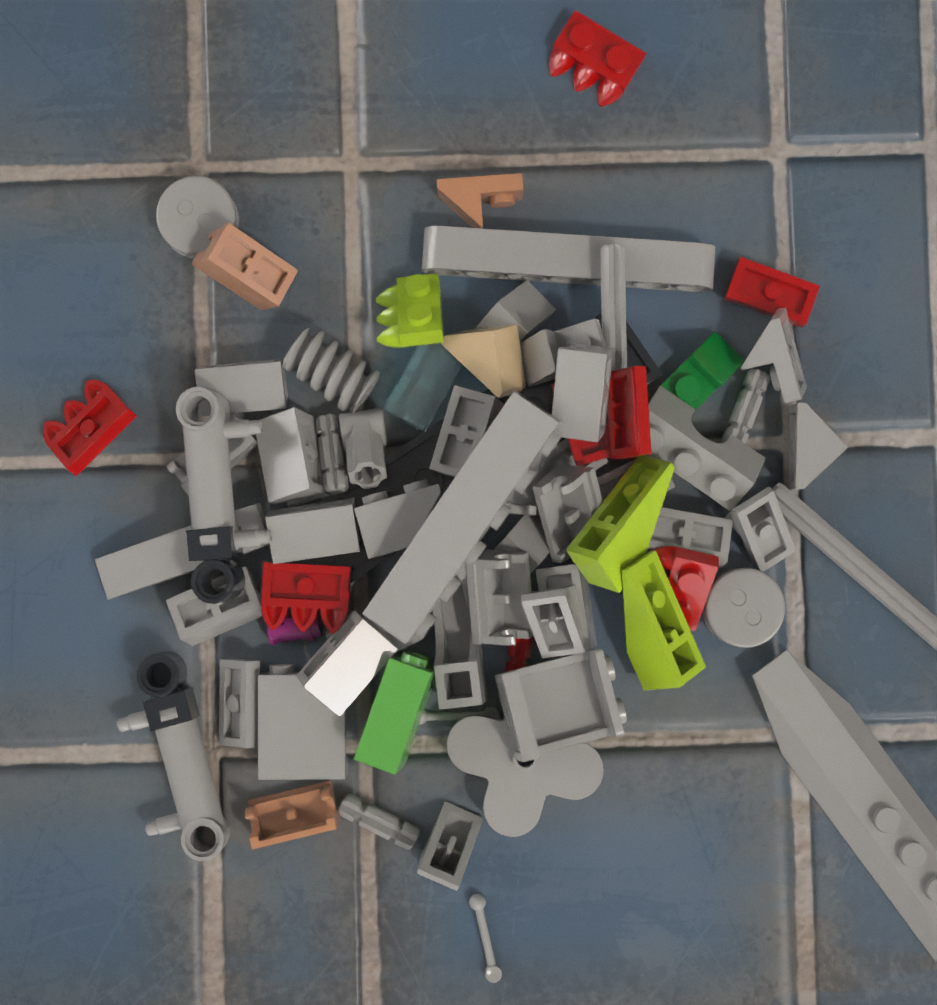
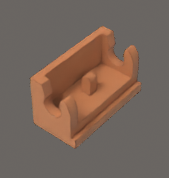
(245, 267)
(292, 814)

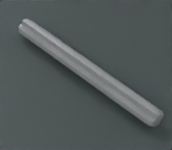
(857, 565)

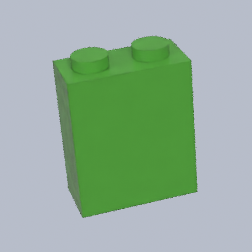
(396, 712)

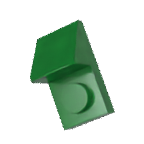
(703, 371)

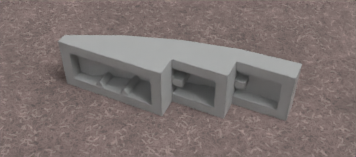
(162, 557)

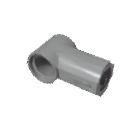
(364, 443)

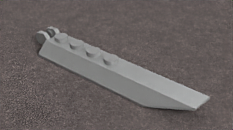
(856, 788)

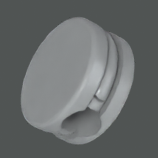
(192, 211)
(744, 607)

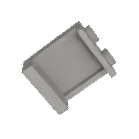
(560, 703)
(297, 731)

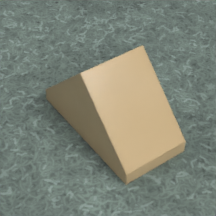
(491, 356)

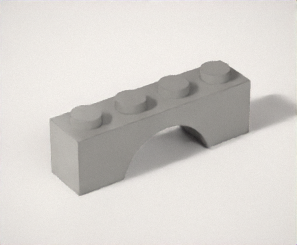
(458, 662)

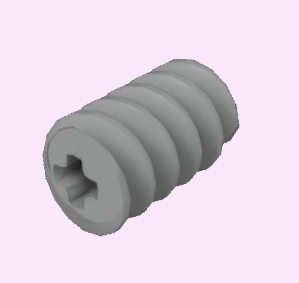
(330, 370)

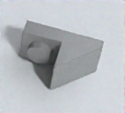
(779, 347)
(541, 349)
(762, 529)

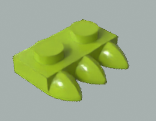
(412, 312)

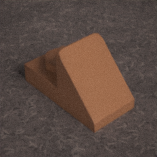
(467, 193)

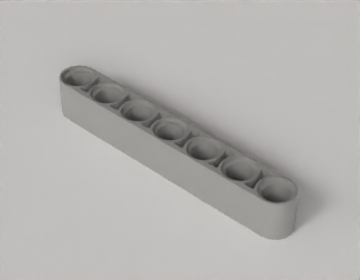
(565, 258)

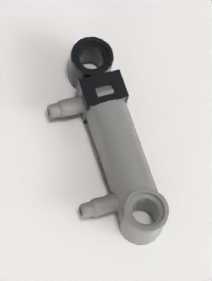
(210, 491)
(174, 720)

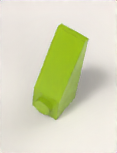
(622, 524)
(656, 627)

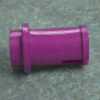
(290, 632)

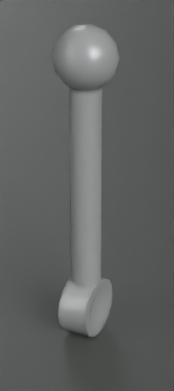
(438, 716)
(493, 971)

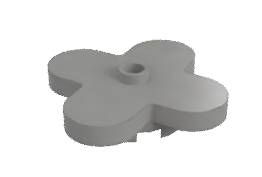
(515, 791)

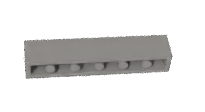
(462, 518)

